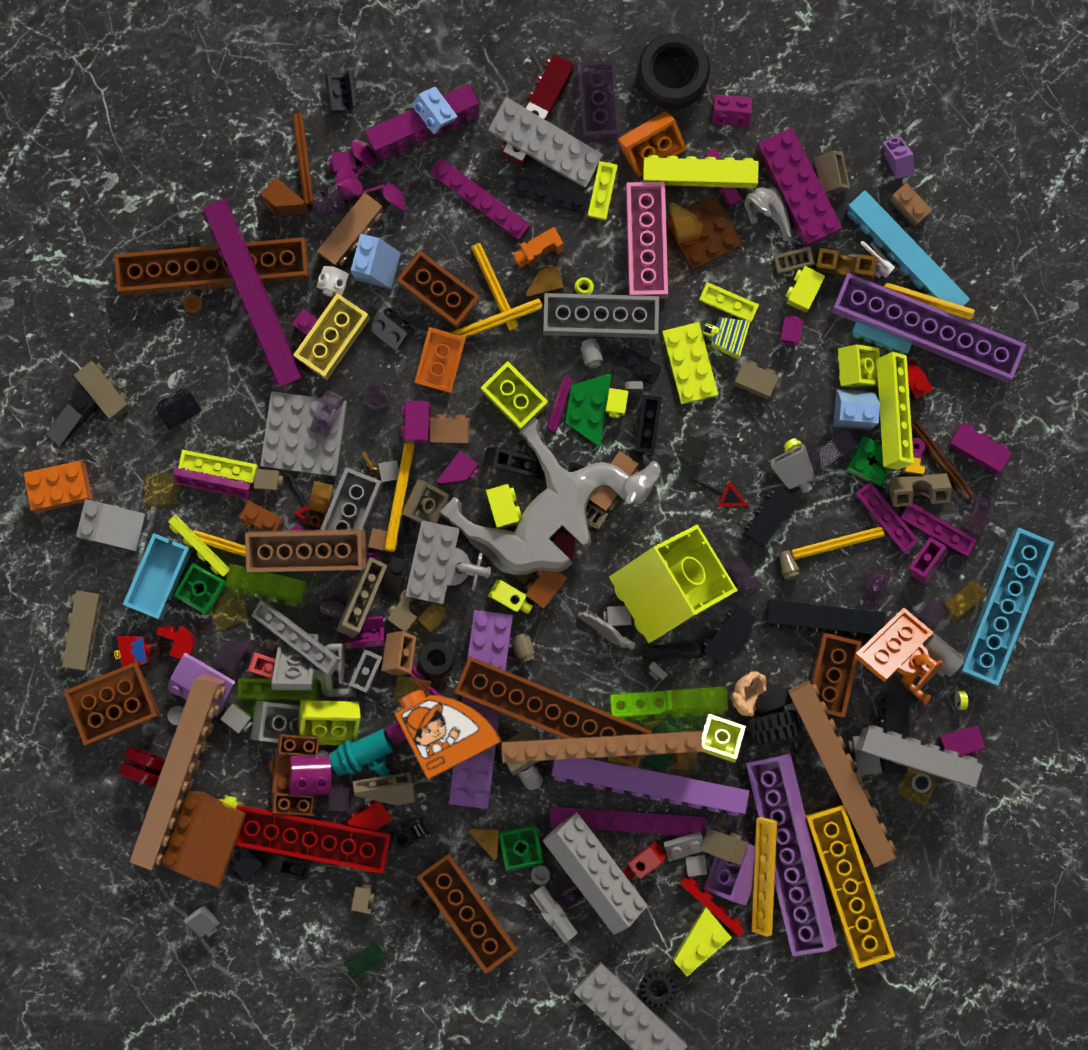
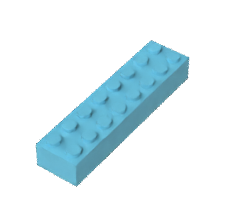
(1006, 606)

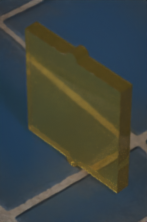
(161, 489)
(229, 611)
(407, 685)
(908, 792)

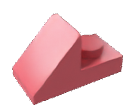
(262, 665)

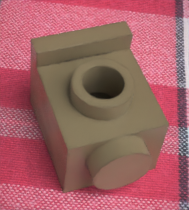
(363, 898)

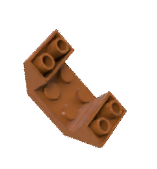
(281, 800)

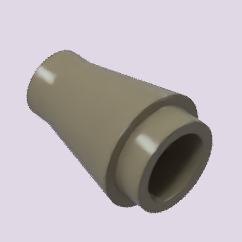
(788, 566)

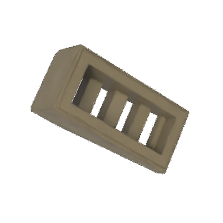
(811, 262)
(603, 515)

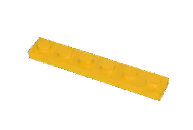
(764, 876)

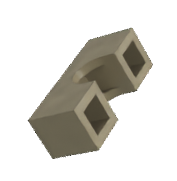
(934, 486)
(401, 614)

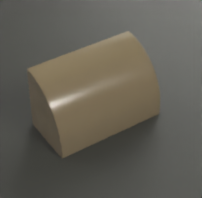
(832, 172)

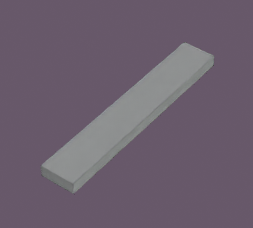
(296, 637)

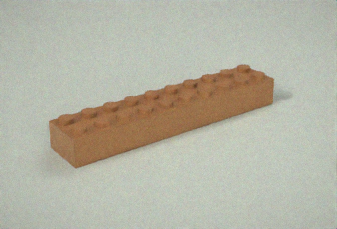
(178, 770)

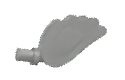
(606, 630)

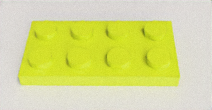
(690, 363)

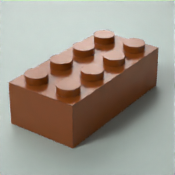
(438, 290)
(835, 671)

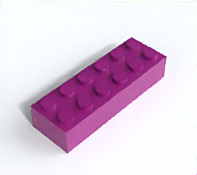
(410, 129)
(799, 186)

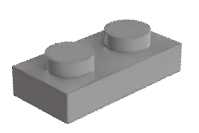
(684, 846)

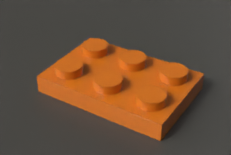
(440, 359)

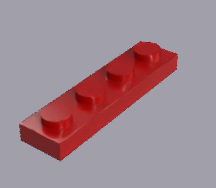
(719, 911)

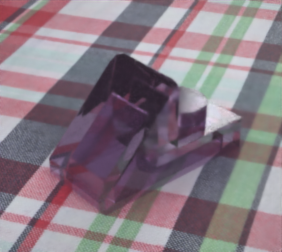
(875, 584)

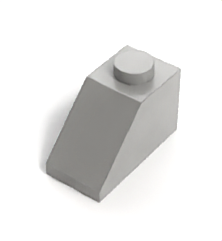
(202, 922)

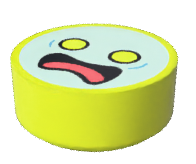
(961, 700)

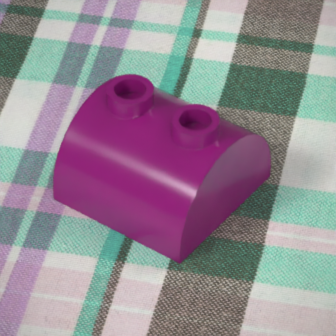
(309, 775)

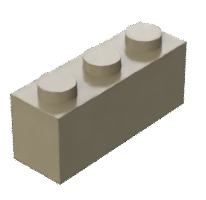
(103, 390)

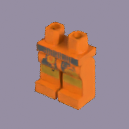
(538, 248)

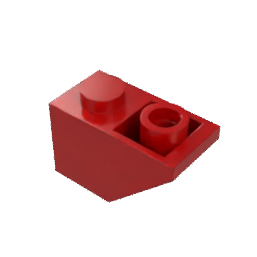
(371, 818)

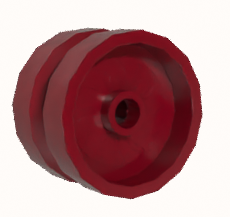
(143, 764)

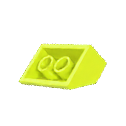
(329, 720)

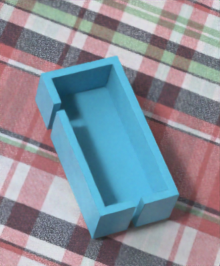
(157, 576)

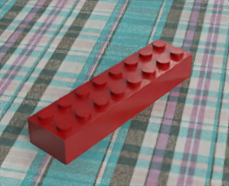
(314, 839)

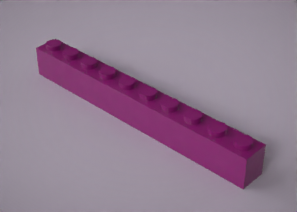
(253, 293)

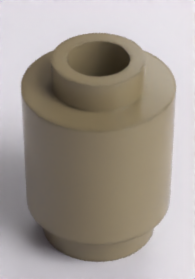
(523, 648)

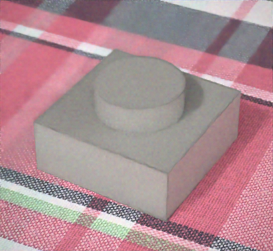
(656, 672)

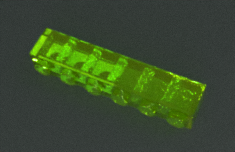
(669, 702)

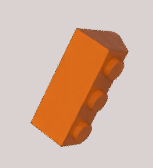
(655, 137)

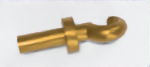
(369, 464)

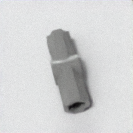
(553, 914)

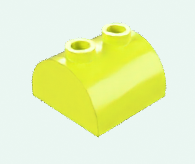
(722, 738)

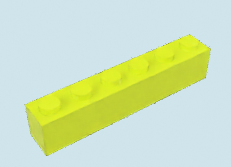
(701, 172)
(895, 411)

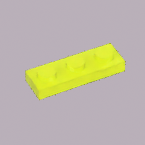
(602, 190)
(728, 302)

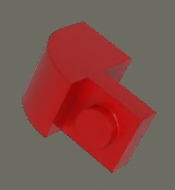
(183, 640)

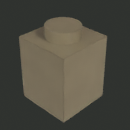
(268, 480)

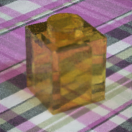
(433, 617)

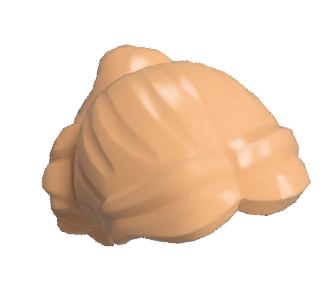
(746, 693)

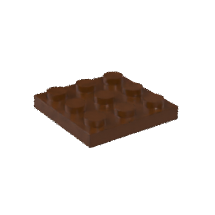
(717, 234)

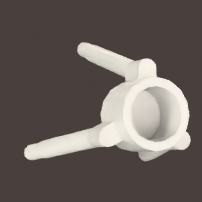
(884, 265)

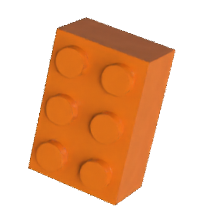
(58, 486)

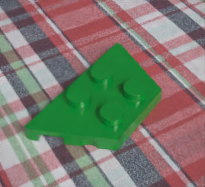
(588, 407)

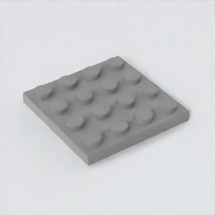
(292, 445)

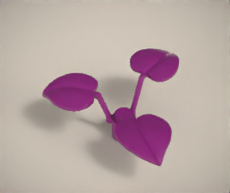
(352, 186)

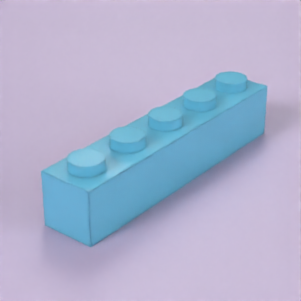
(880, 338)

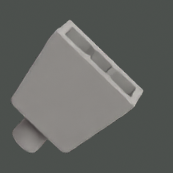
(794, 468)

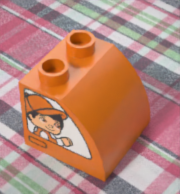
(443, 731)

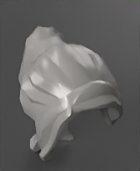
(771, 204)

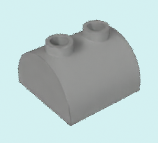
(940, 650)

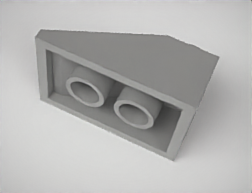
(110, 525)
(274, 719)

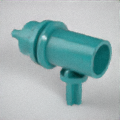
(368, 750)

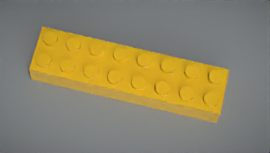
(849, 886)

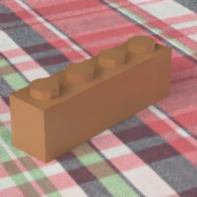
(347, 233)

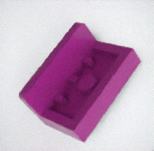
(732, 110)
(371, 634)

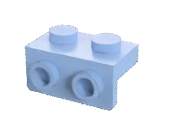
(434, 109)

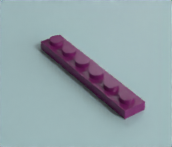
(479, 198)

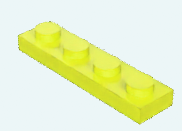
(218, 466)
(204, 551)

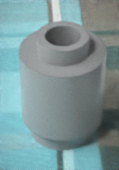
(591, 353)
(531, 777)

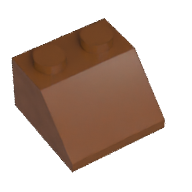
(283, 200)

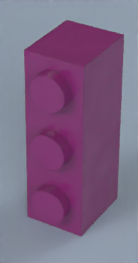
(980, 448)

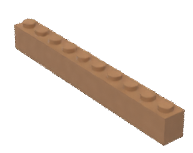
(602, 746)
(841, 773)

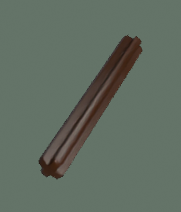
(942, 461)

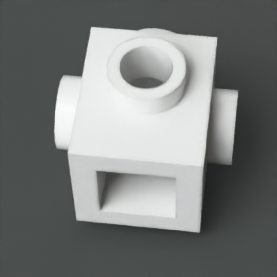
(332, 281)

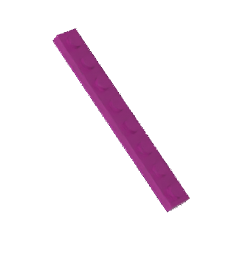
(632, 821)

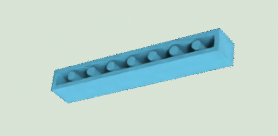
(903, 250)

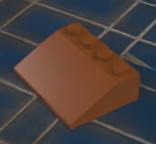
(112, 704)
(204, 838)

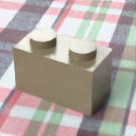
(756, 379)
(724, 846)

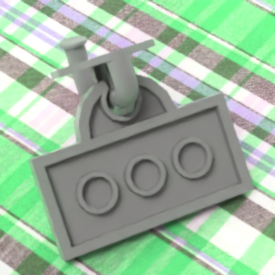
(436, 562)
(297, 673)

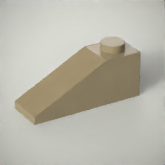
(388, 789)

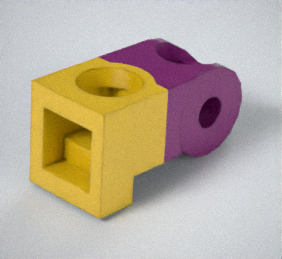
(915, 469)

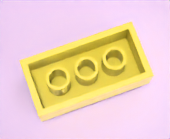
(331, 336)

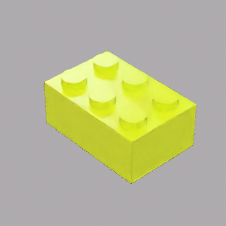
(514, 395)

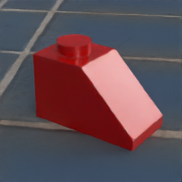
(918, 382)

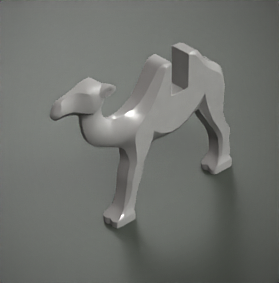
(558, 506)

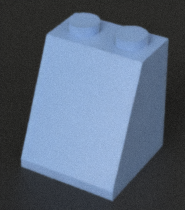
(375, 262)
(856, 409)

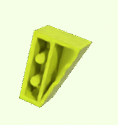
(701, 942)

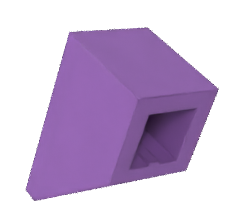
(899, 157)

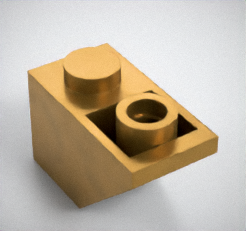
(318, 504)

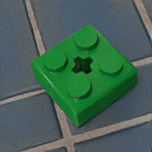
(860, 465)
(196, 577)
(513, 858)

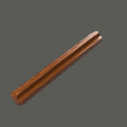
(302, 156)

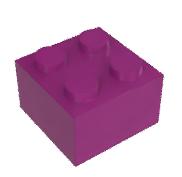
(417, 422)

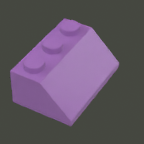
(190, 668)
(731, 879)

